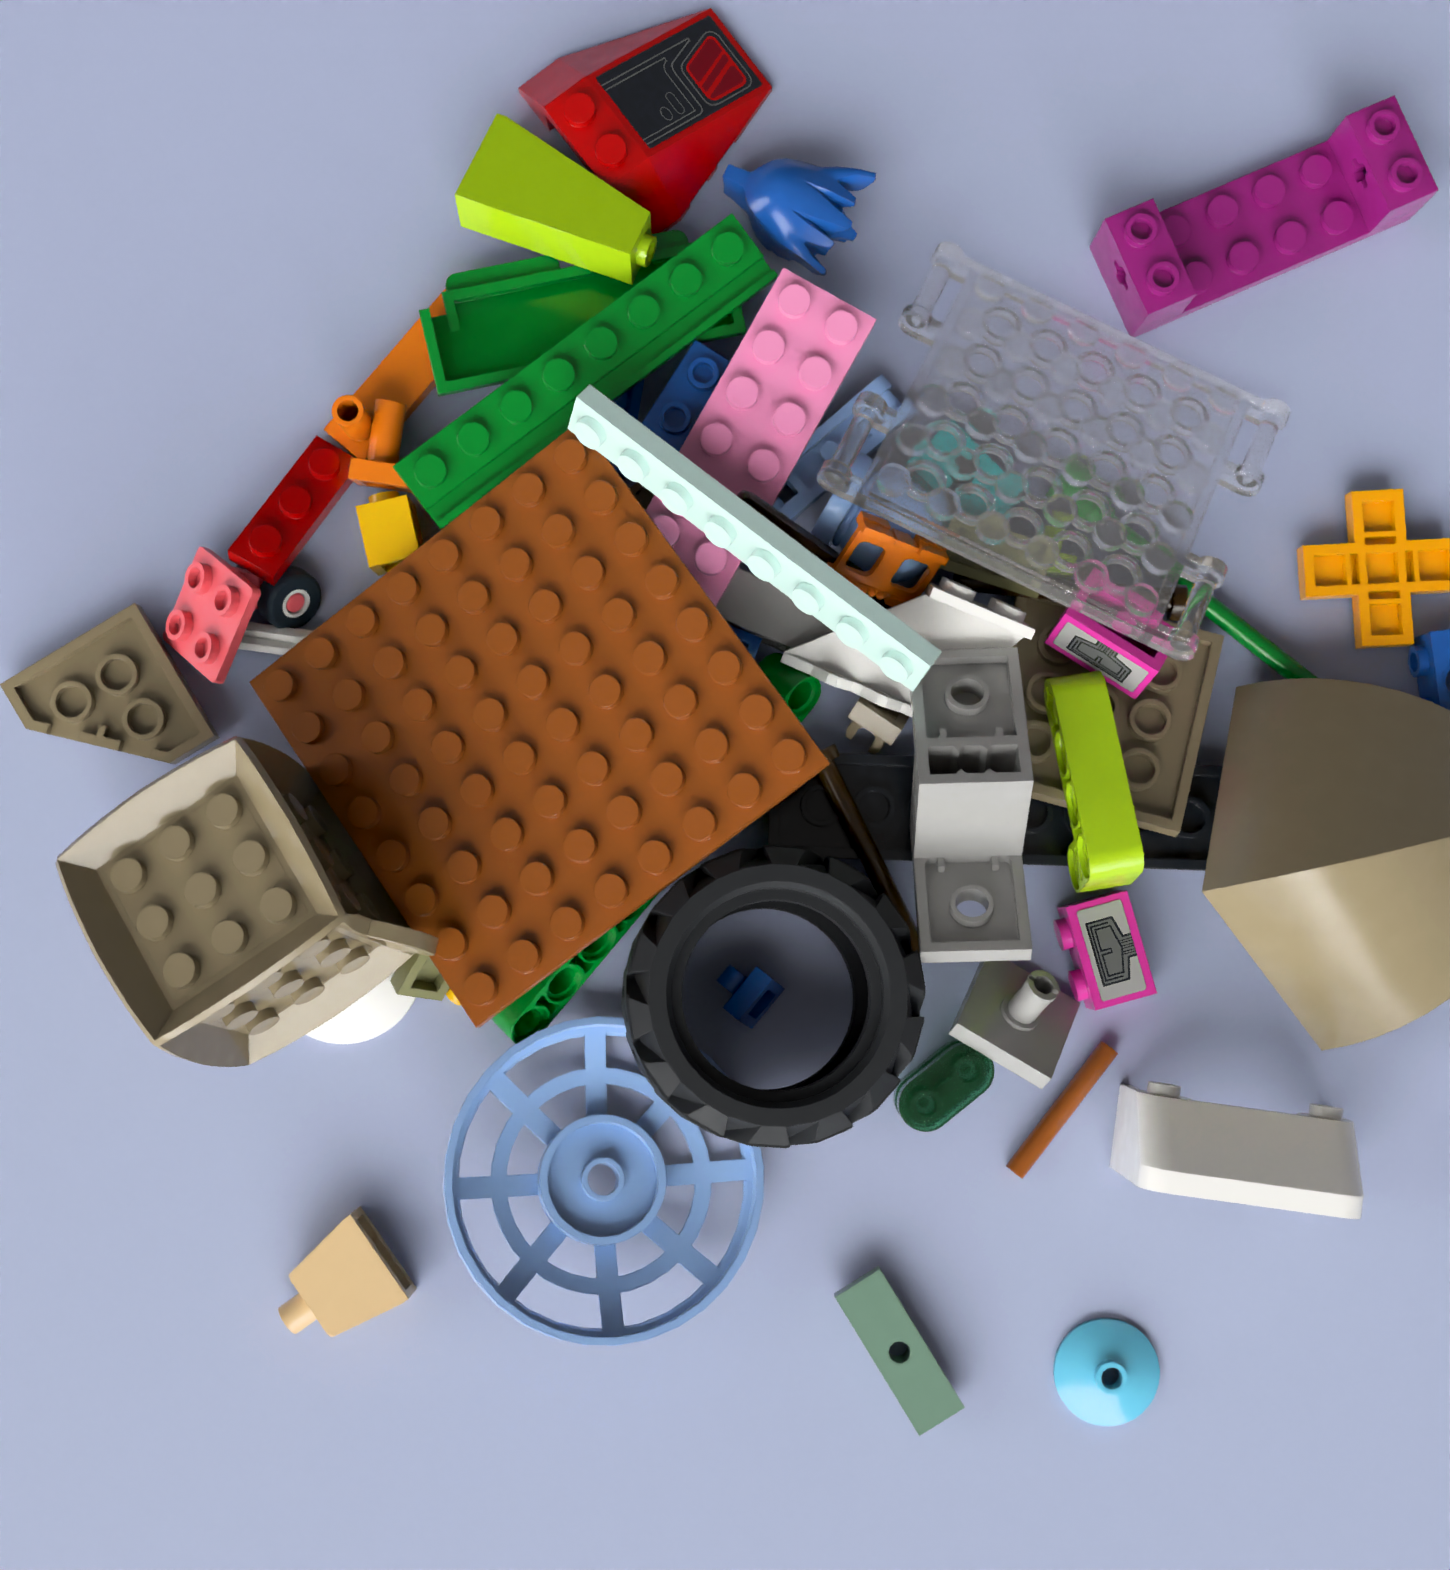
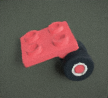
(219, 605)

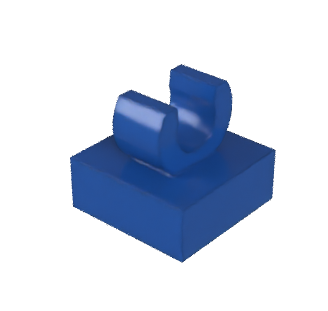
(751, 994)

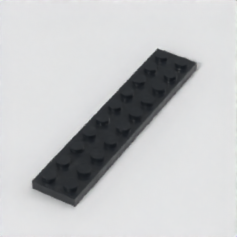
(884, 793)

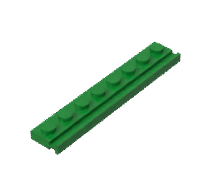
(607, 351)

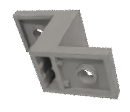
(971, 807)

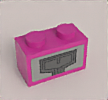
(1097, 647)
(1104, 950)

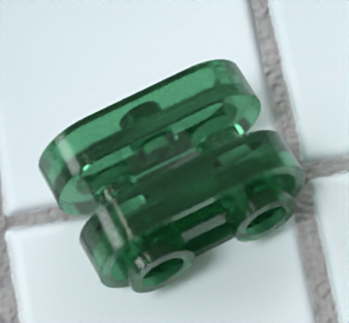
(942, 1086)

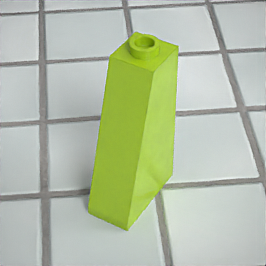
(552, 205)

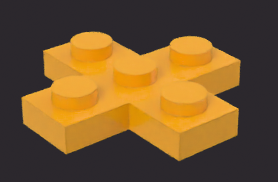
(1376, 569)

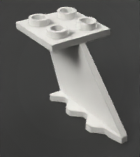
(942, 616)

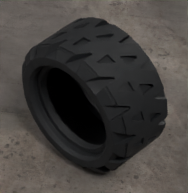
(882, 973)

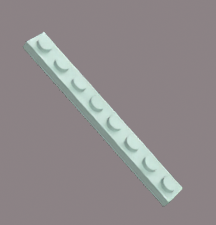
(752, 538)

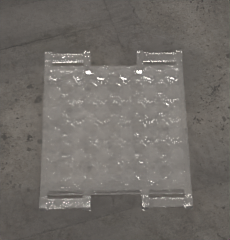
(1057, 452)

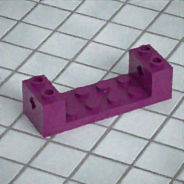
(1264, 221)

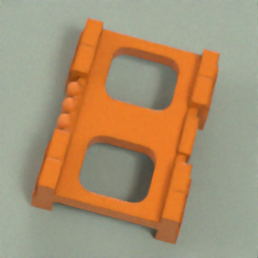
(896, 549)

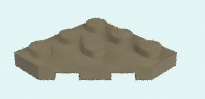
(114, 692)

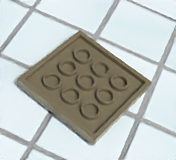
(1155, 731)

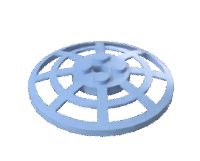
(584, 1214)

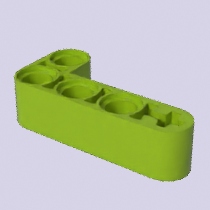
(1094, 783)

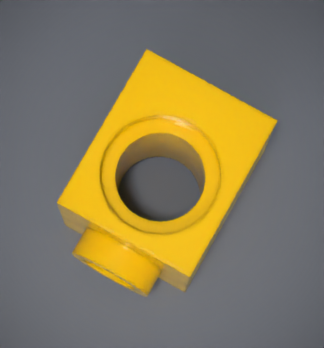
(388, 530)

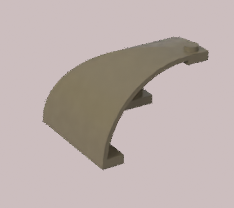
(1337, 851)

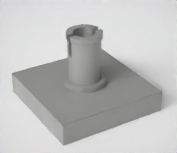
(1016, 1019)

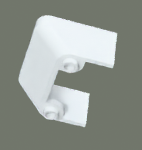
(1237, 1152)

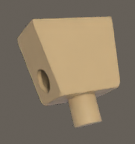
(346, 1279)

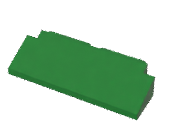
(520, 309)

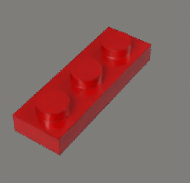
(293, 511)

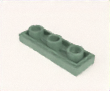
(914, 1375)

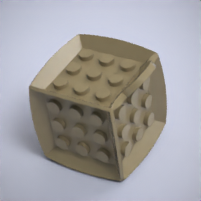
(233, 906)

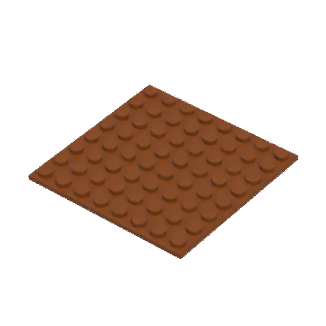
(536, 724)

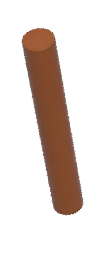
(1062, 1109)

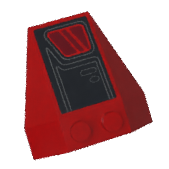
(653, 109)

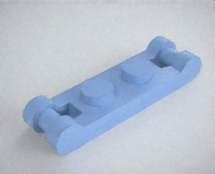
(823, 446)

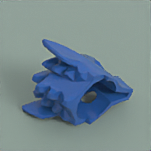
(797, 206)

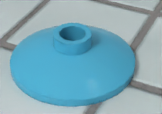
(1092, 1350)

